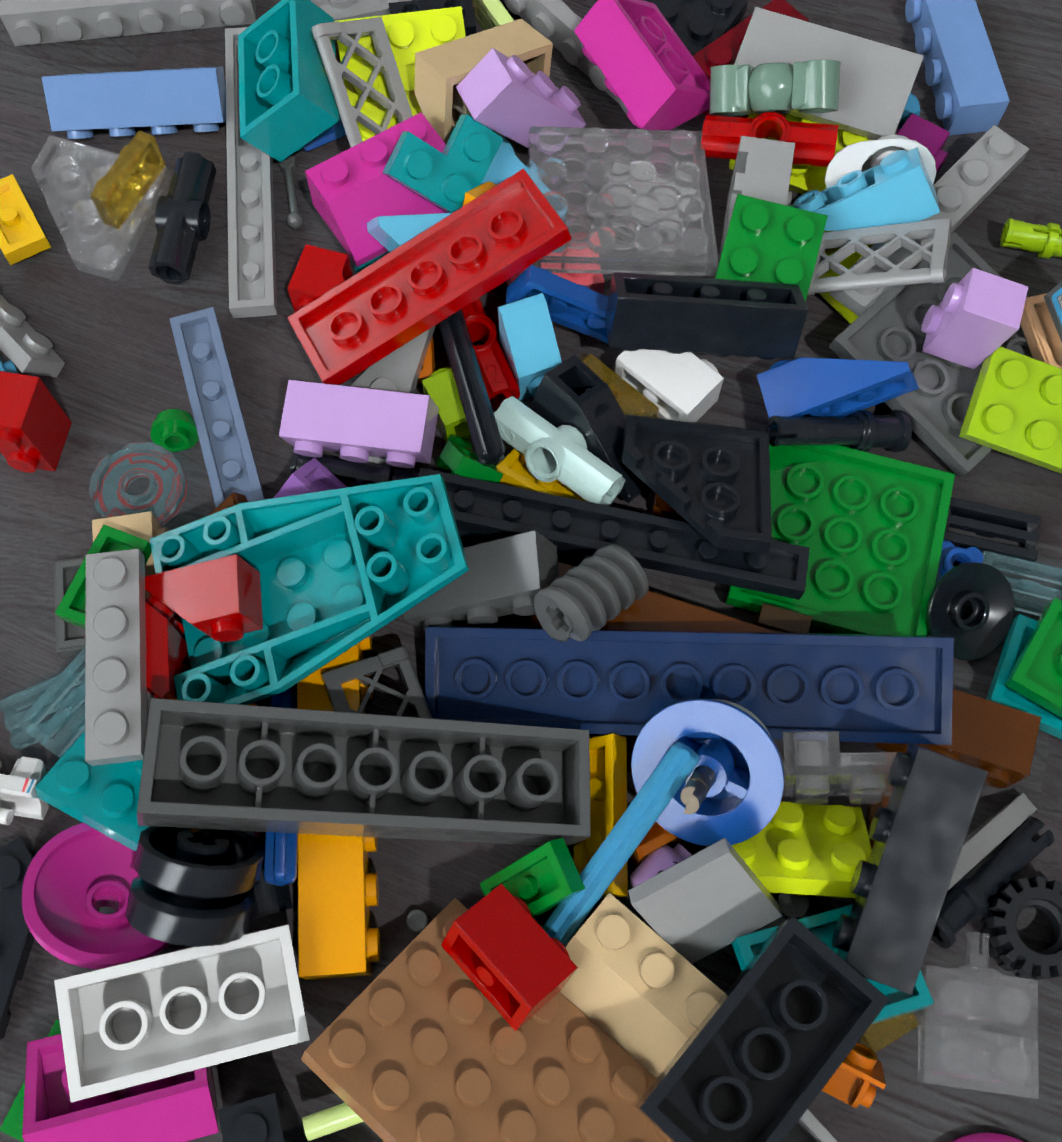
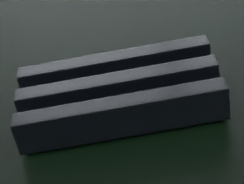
(990, 523)

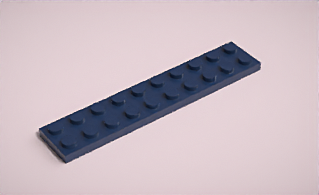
(620, 678)

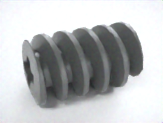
(590, 594)

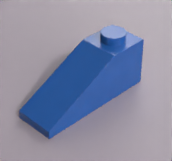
(832, 386)

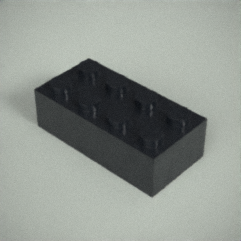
(765, 1045)

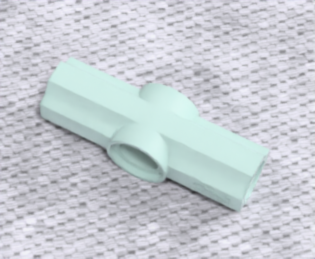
(557, 453)

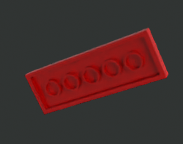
(428, 278)

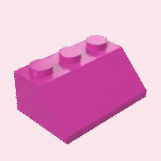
(644, 63)
(354, 190)
(156, 1111)

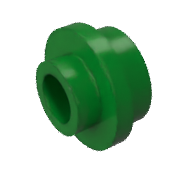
(174, 430)

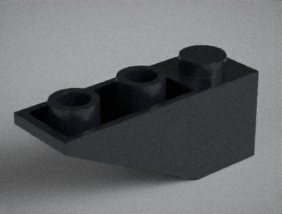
(581, 399)

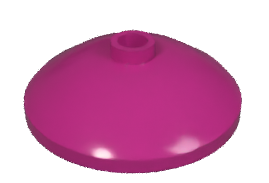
(67, 887)

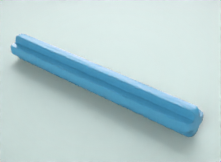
(623, 840)

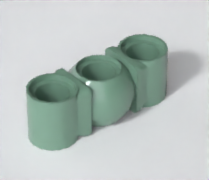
(775, 87)

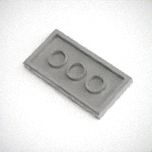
(872, 74)

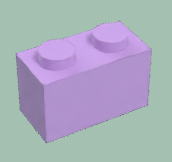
(974, 318)

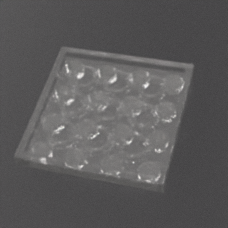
(627, 200)

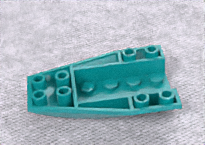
(328, 576)

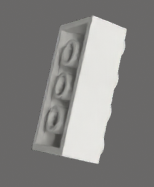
(179, 1012)

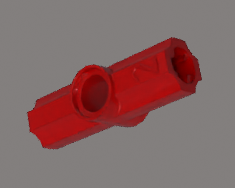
(813, 141)
(491, 359)

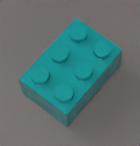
(284, 80)

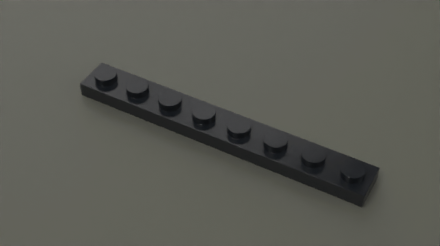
(650, 539)

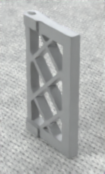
(383, 62)
(897, 236)

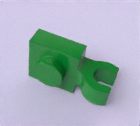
(462, 461)

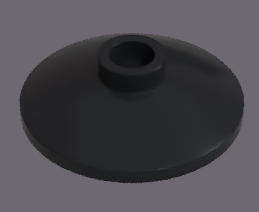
(985, 612)

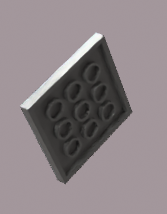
(893, 333)

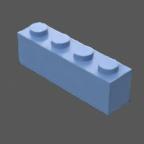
(958, 64)
(136, 100)

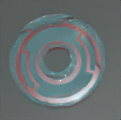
(136, 461)

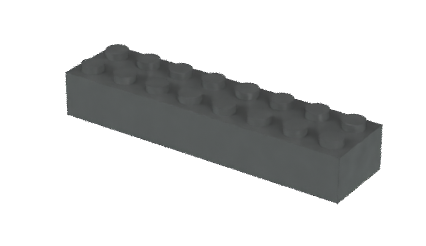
(362, 775)

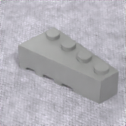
(760, 172)

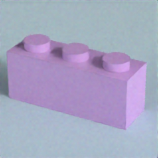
(512, 98)
(359, 423)

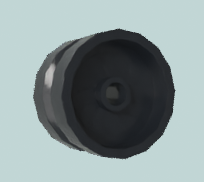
(194, 885)

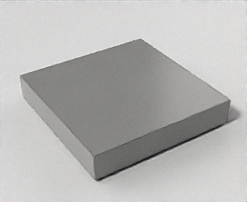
(705, 902)

